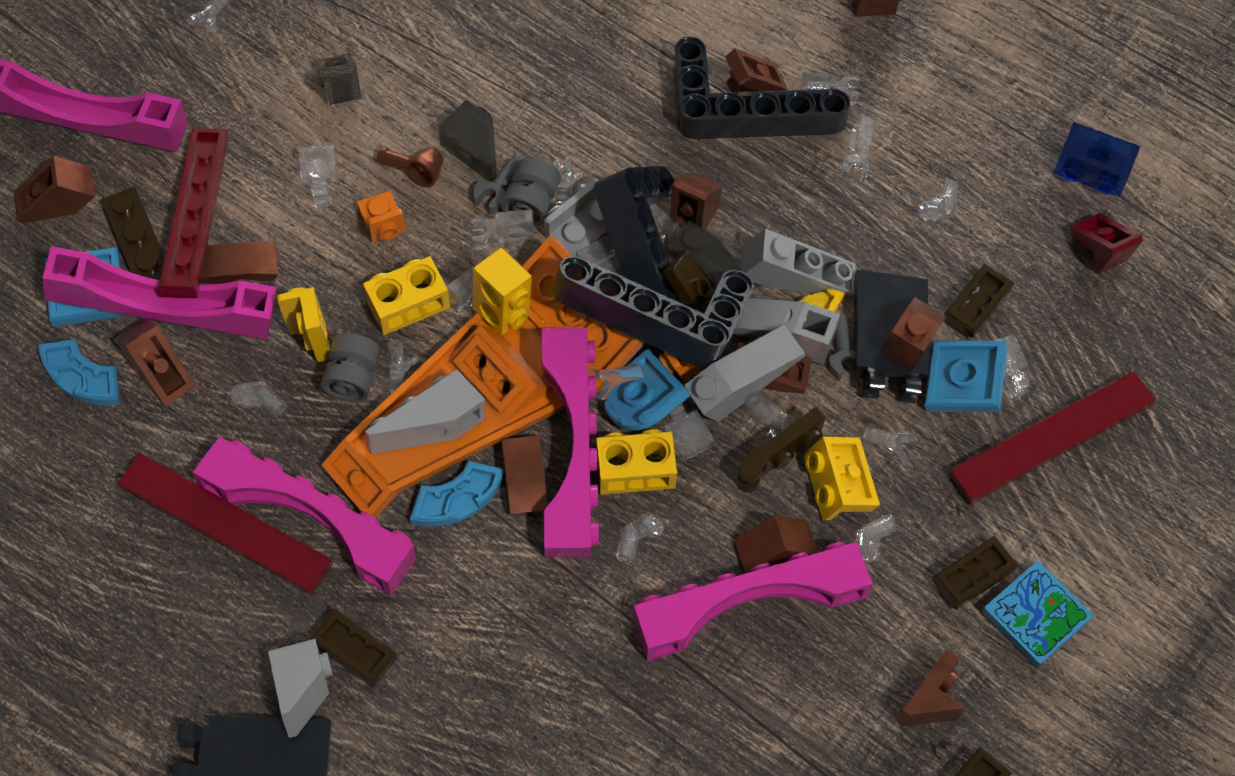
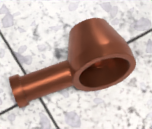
(421, 168)

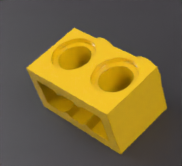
(501, 292)
(411, 302)
(637, 472)

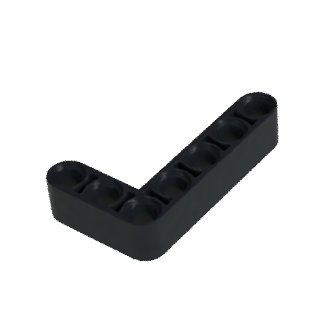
(748, 106)
(631, 226)
(651, 315)

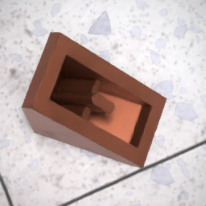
(774, 542)

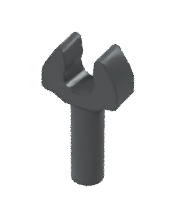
(497, 187)
(844, 350)

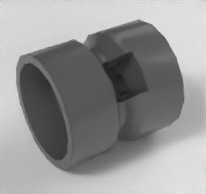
(532, 188)
(350, 369)

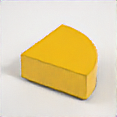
(828, 300)

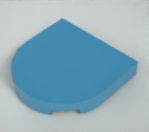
(645, 400)

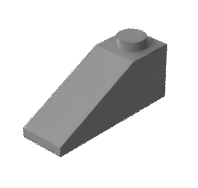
(747, 370)

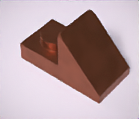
(753, 73)
(930, 700)

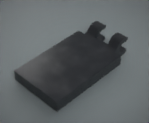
(878, 307)
(255, 747)

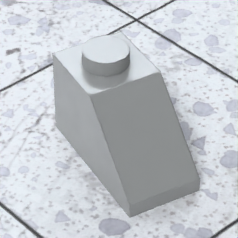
(299, 682)

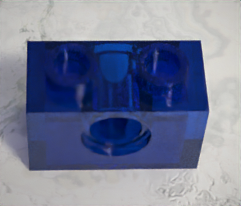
(1089, 145)

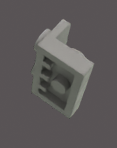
(577, 220)

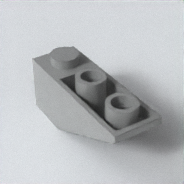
(795, 266)
(809, 324)
(432, 417)

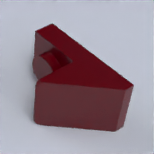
(1108, 239)

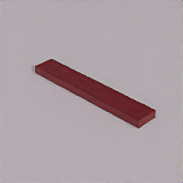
(193, 214)
(1051, 437)
(226, 524)

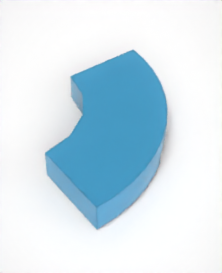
(79, 376)
(457, 498)

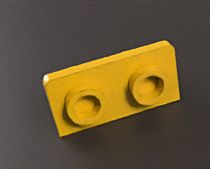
(304, 316)
(840, 476)

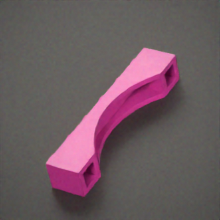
(137, 119)
(91, 283)
(242, 478)
(568, 516)
(827, 578)

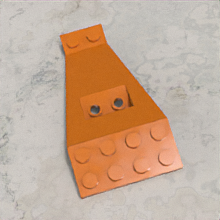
(513, 357)

